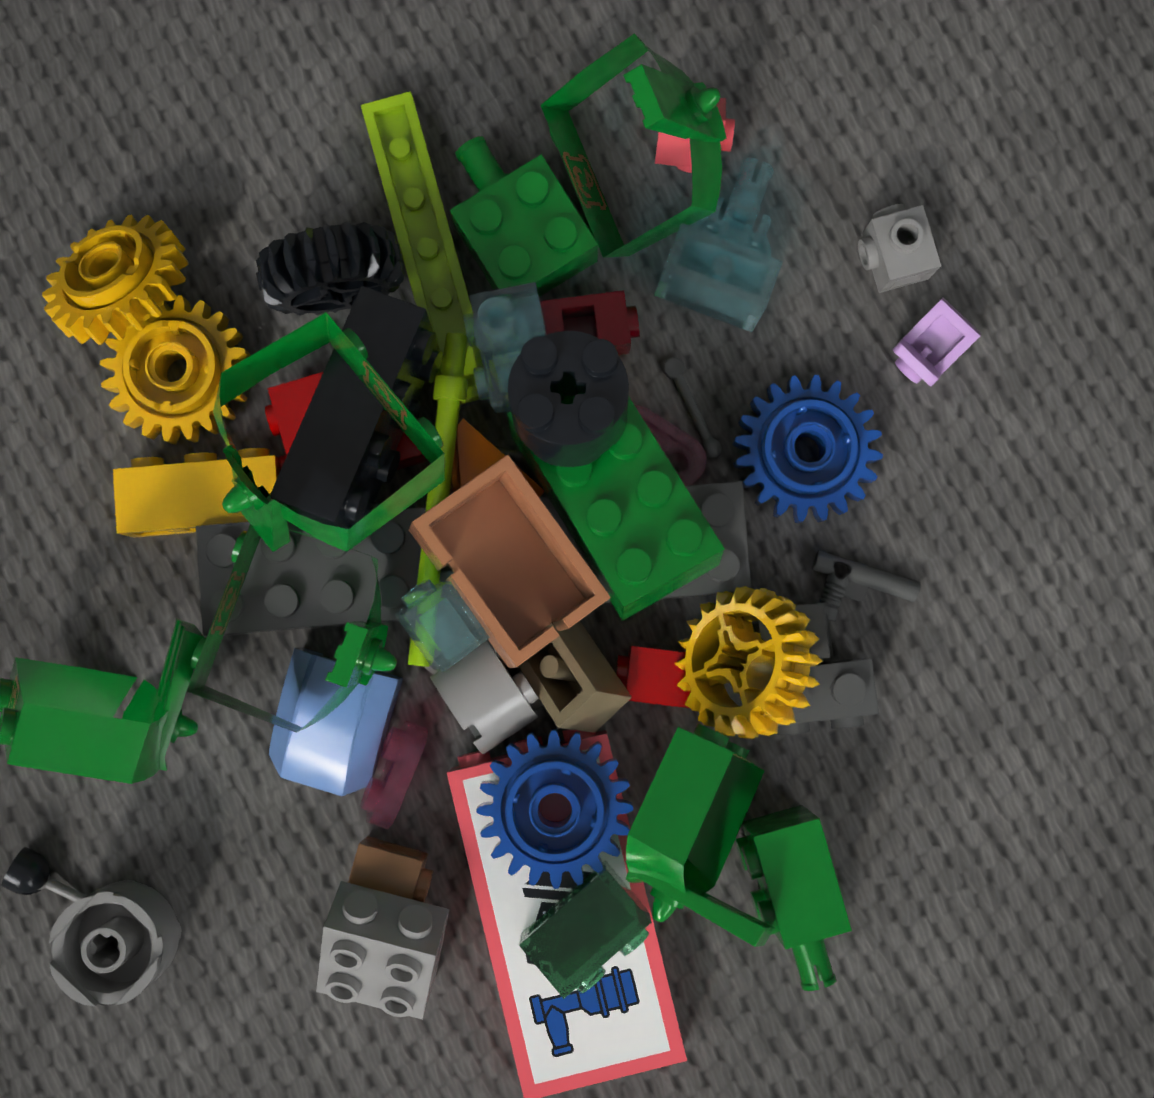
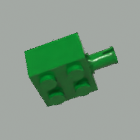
(520, 223)
(795, 887)

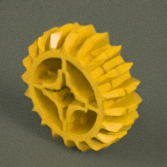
(763, 672)

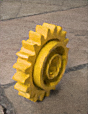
(115, 279)
(145, 360)

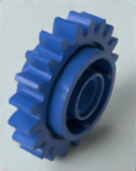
(834, 429)
(549, 844)

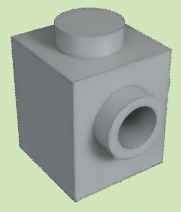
(898, 247)

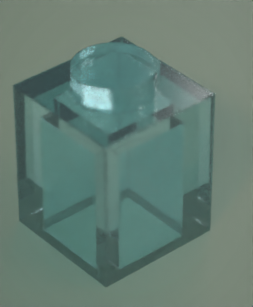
(440, 623)

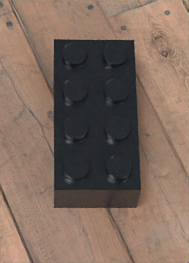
(346, 434)

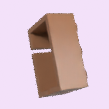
(509, 561)

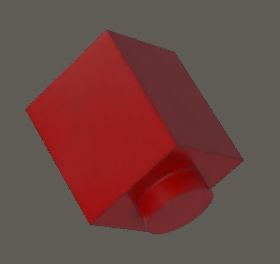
(653, 676)

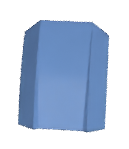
(345, 745)

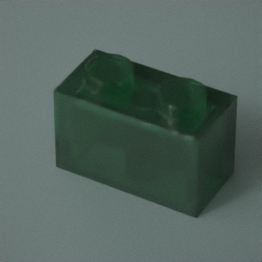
(586, 931)

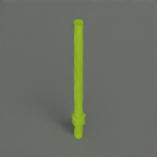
(450, 392)

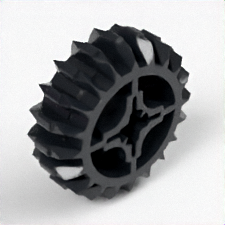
(327, 267)

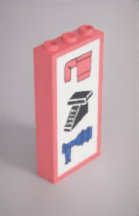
(589, 1037)

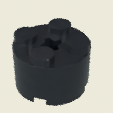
(561, 367)

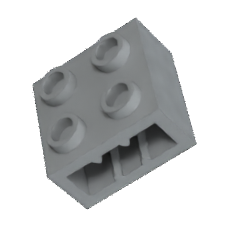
(381, 950)

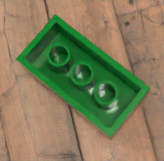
(630, 517)

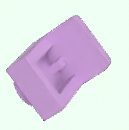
(934, 343)

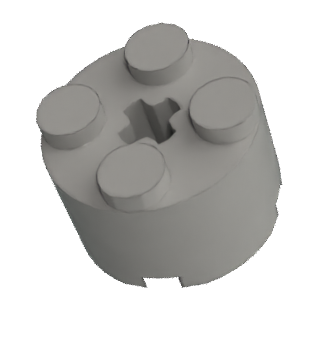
(487, 696)
(82, 951)

